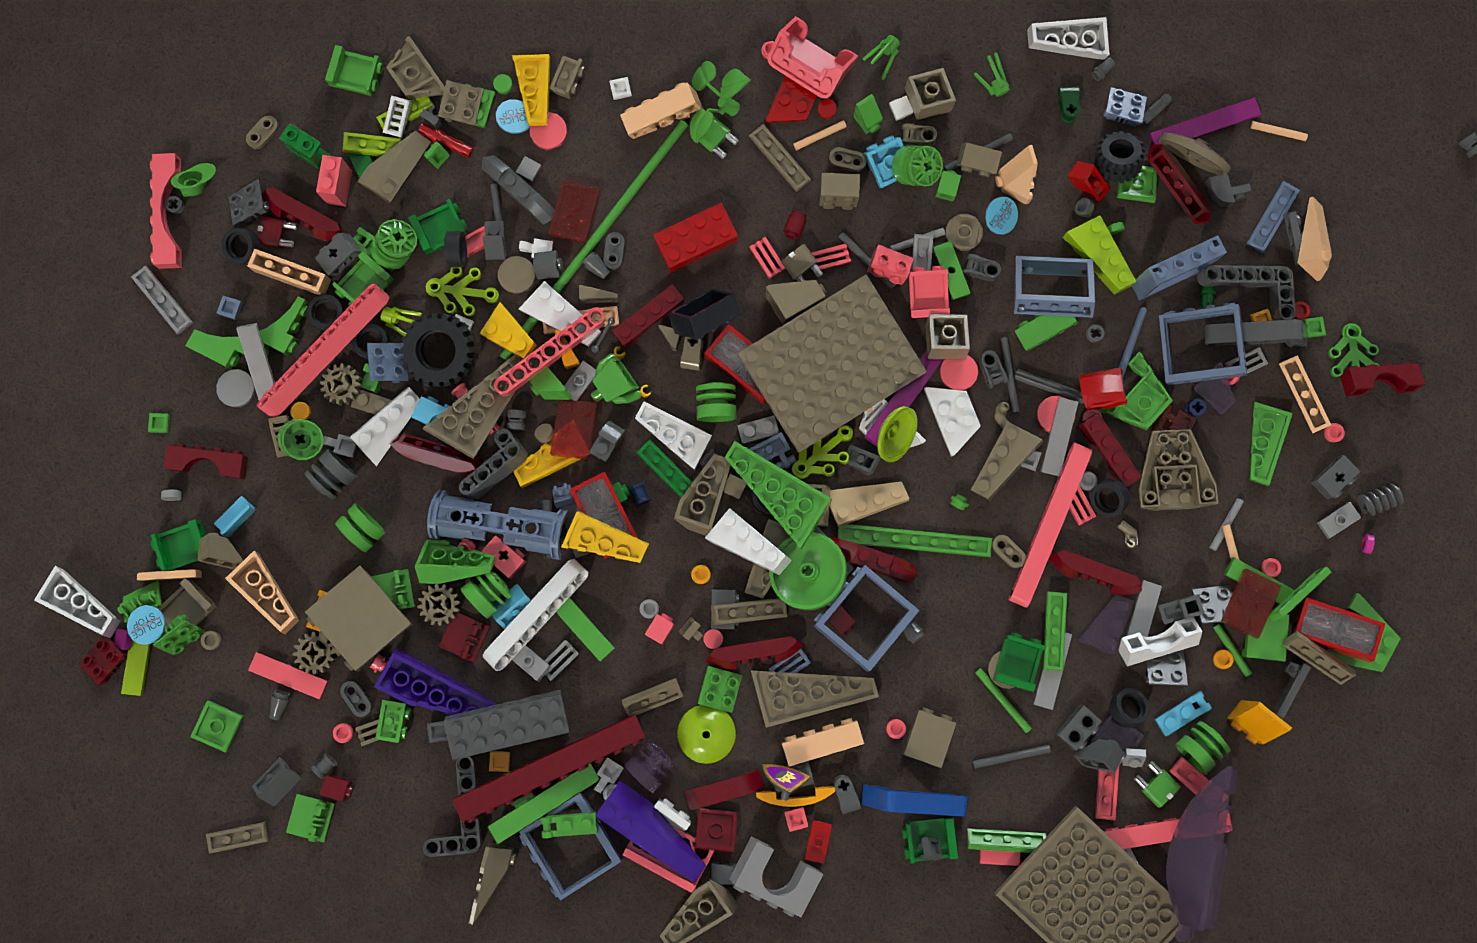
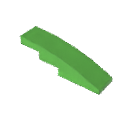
(585, 629)

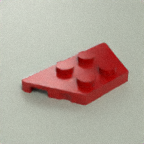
(791, 103)

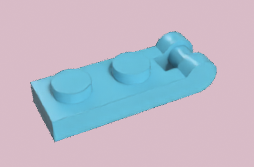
(1182, 713)

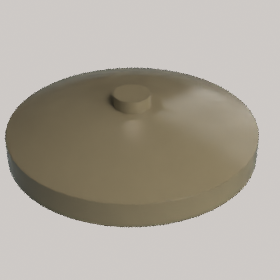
(1195, 152)

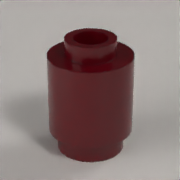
(795, 224)

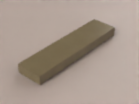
(779, 158)
(748, 611)
(1319, 658)

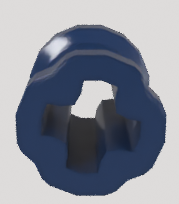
(1198, 404)
(639, 494)

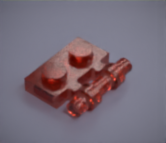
(1179, 421)

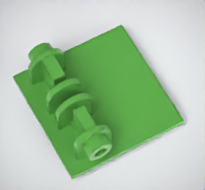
(397, 587)
(147, 596)
(179, 636)
(719, 689)
(310, 818)

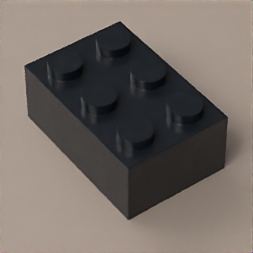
(704, 314)

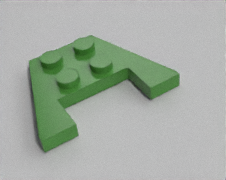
(1145, 400)
(1387, 644)

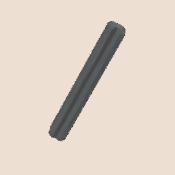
(1048, 385)

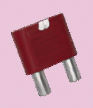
(272, 231)

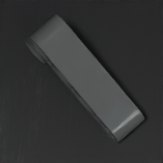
(476, 485)

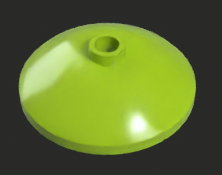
(897, 434)
(708, 719)

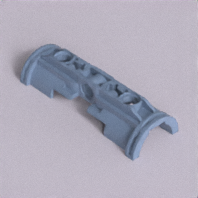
(543, 540)

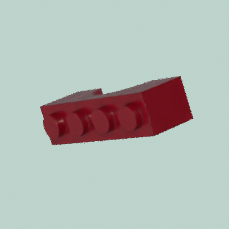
(643, 319)
(1402, 377)
(1100, 435)
(182, 459)

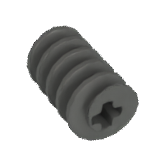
(1382, 497)

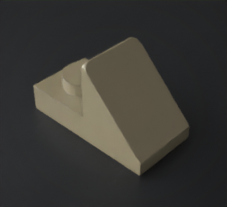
(670, 336)

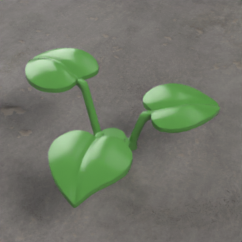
(731, 83)

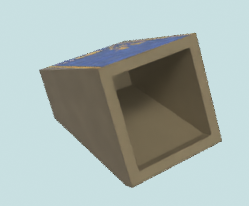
(794, 298)

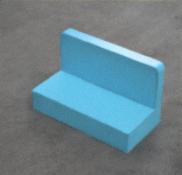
(234, 517)
(509, 611)

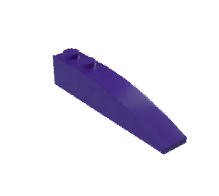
(426, 686)
(649, 829)

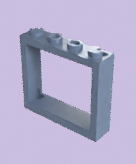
(1178, 267)
(1050, 304)
(1192, 314)
(888, 640)
(546, 870)

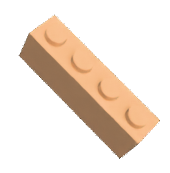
(289, 272)
(1305, 394)
(823, 742)

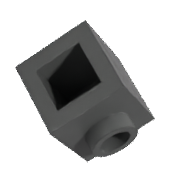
(547, 264)

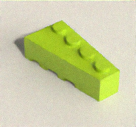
(1095, 242)

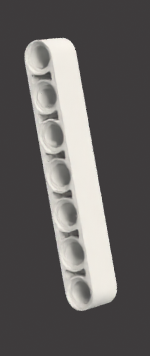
(535, 614)

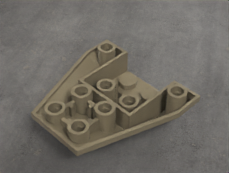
(1175, 473)

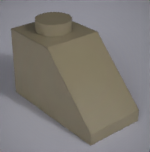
(218, 551)

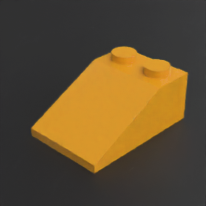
(1257, 722)

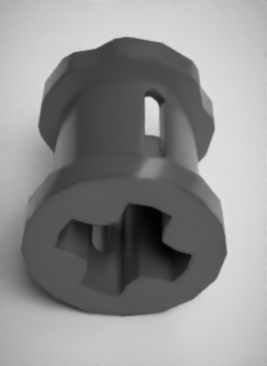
(324, 766)

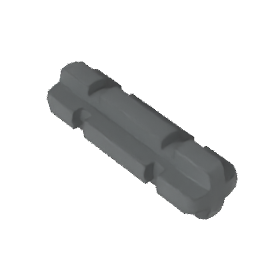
(1156, 108)

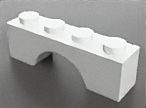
(1179, 636)

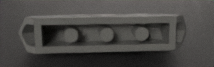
(518, 189)

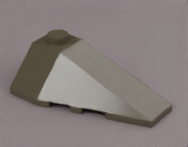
(701, 500)
(494, 866)

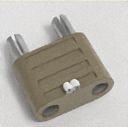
(800, 262)

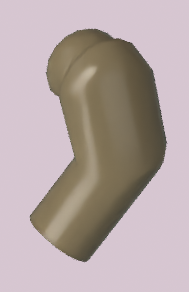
(1000, 414)
(1131, 535)

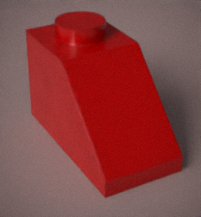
(1088, 180)

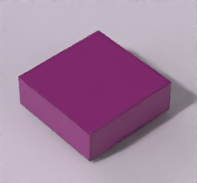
(122, 639)

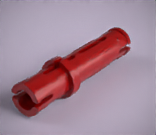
(437, 135)

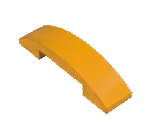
(820, 794)

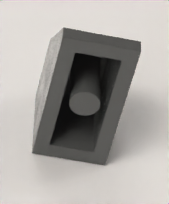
(1101, 755)

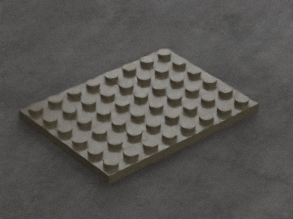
(832, 363)
(1088, 890)

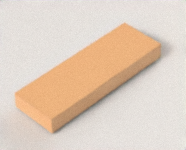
(169, 575)

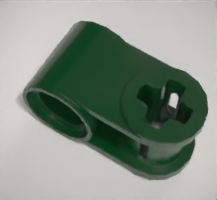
(1069, 101)

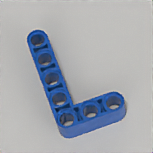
(914, 801)

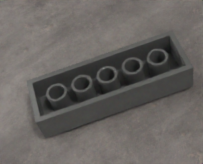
(506, 724)

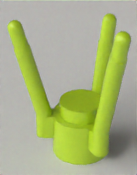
(392, 316)

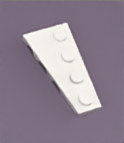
(554, 310)
(385, 426)
(676, 434)

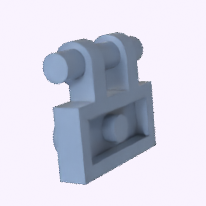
(773, 448)

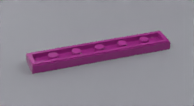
(1212, 121)
(904, 396)

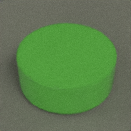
(503, 84)
(1116, 228)

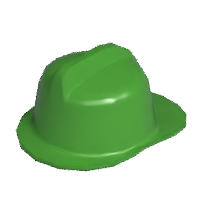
(194, 180)

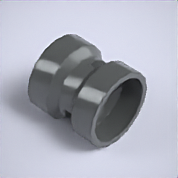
(1467, 143)
(516, 420)

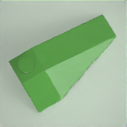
(445, 563)

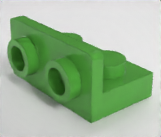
(392, 721)

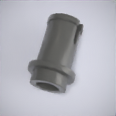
(1100, 71)

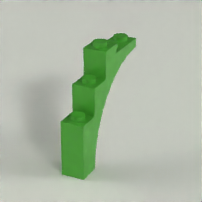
(277, 336)

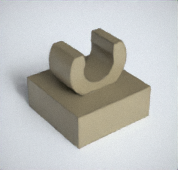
(690, 629)

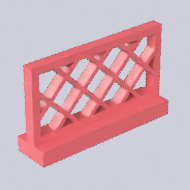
(662, 869)

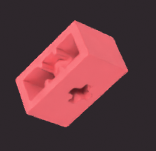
(512, 564)
(660, 628)

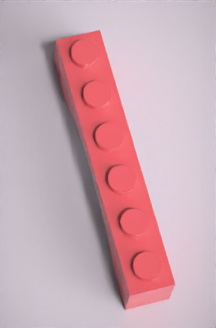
(165, 249)

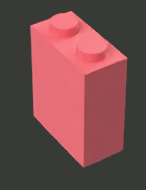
(334, 181)

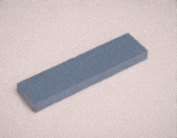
(1272, 217)

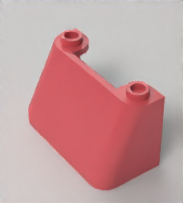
(807, 62)

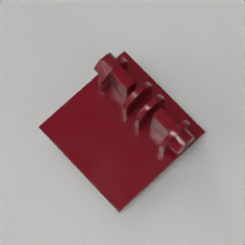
(464, 637)
(102, 660)

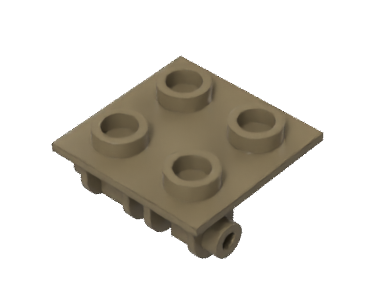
(460, 103)

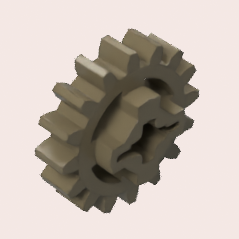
(334, 391)
(434, 611)
(314, 661)

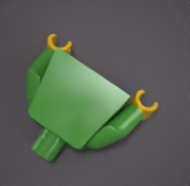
(615, 381)

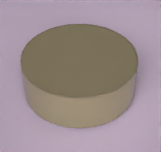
(544, 433)
(211, 640)

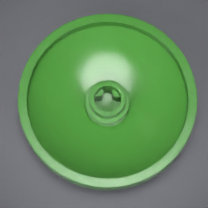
(813, 575)

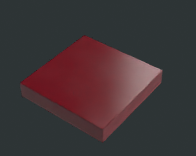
(716, 830)

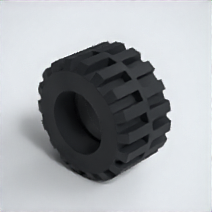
(1119, 145)

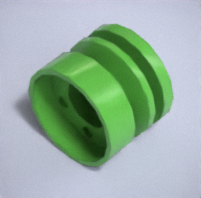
(917, 165)
(393, 244)
(716, 399)
(311, 437)
(486, 593)
(1204, 745)

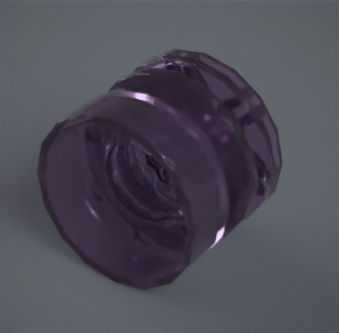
(650, 766)

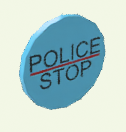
(512, 117)
(1001, 215)
(146, 625)

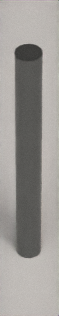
(993, 145)
(496, 205)
(855, 249)
(1009, 372)
(1011, 756)

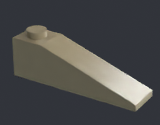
(391, 169)
(700, 912)

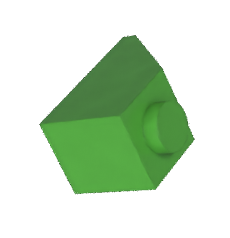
(868, 115)
(549, 386)

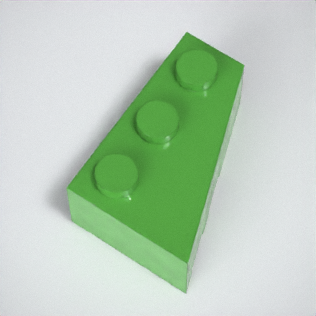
(1042, 329)

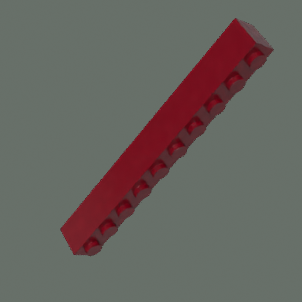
(547, 768)

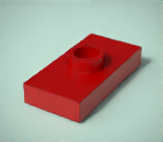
(818, 841)

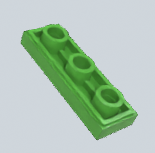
(947, 258)

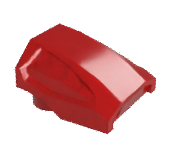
(1103, 389)

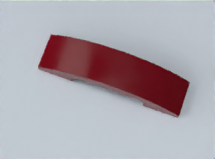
(724, 790)

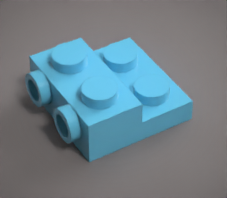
(880, 159)

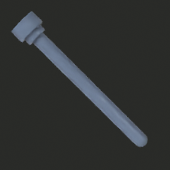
(1132, 340)

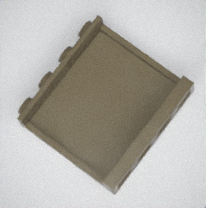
(357, 618)

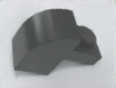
(1221, 192)
(608, 439)
(1181, 609)

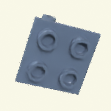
(1125, 106)
(386, 362)

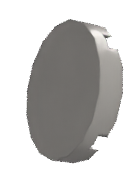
(235, 388)

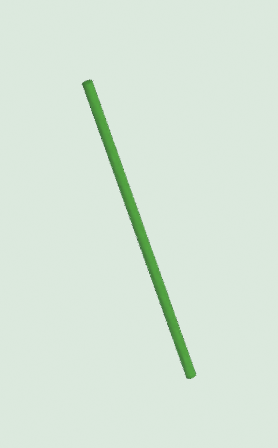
(609, 220)

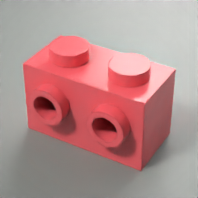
(890, 265)

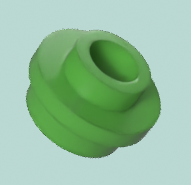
(959, 502)

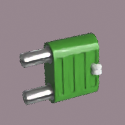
(716, 136)
(1160, 787)

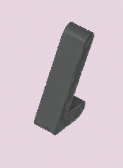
(1254, 279)
(1291, 332)
(466, 831)

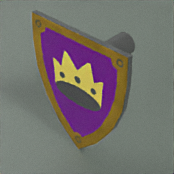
(784, 778)

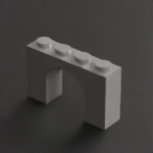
(792, 897)

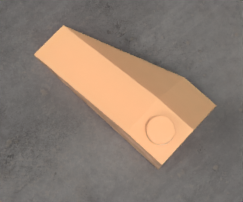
(1017, 176)
(1315, 244)

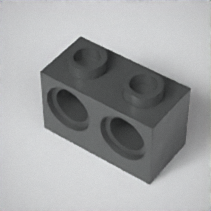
(1074, 723)

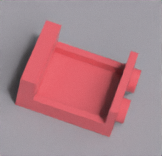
(928, 291)

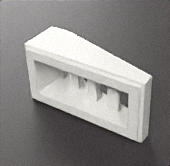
(390, 114)

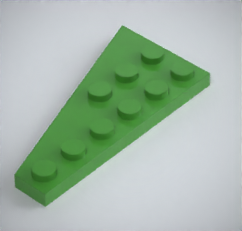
(787, 498)

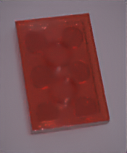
(574, 212)
(573, 429)
(1251, 603)

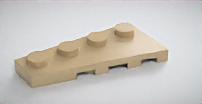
(863, 501)

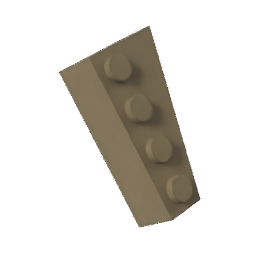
(1005, 459)

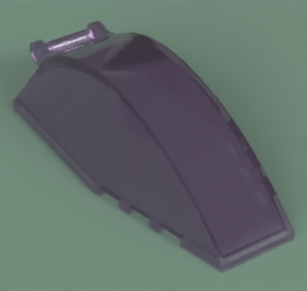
(1199, 856)

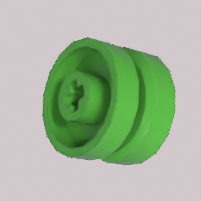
(357, 531)

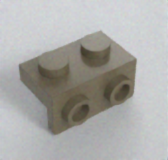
(567, 76)

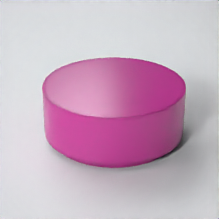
(1367, 543)

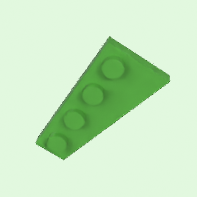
(1268, 435)

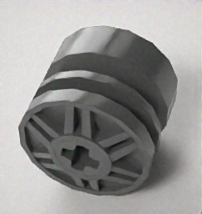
(330, 475)

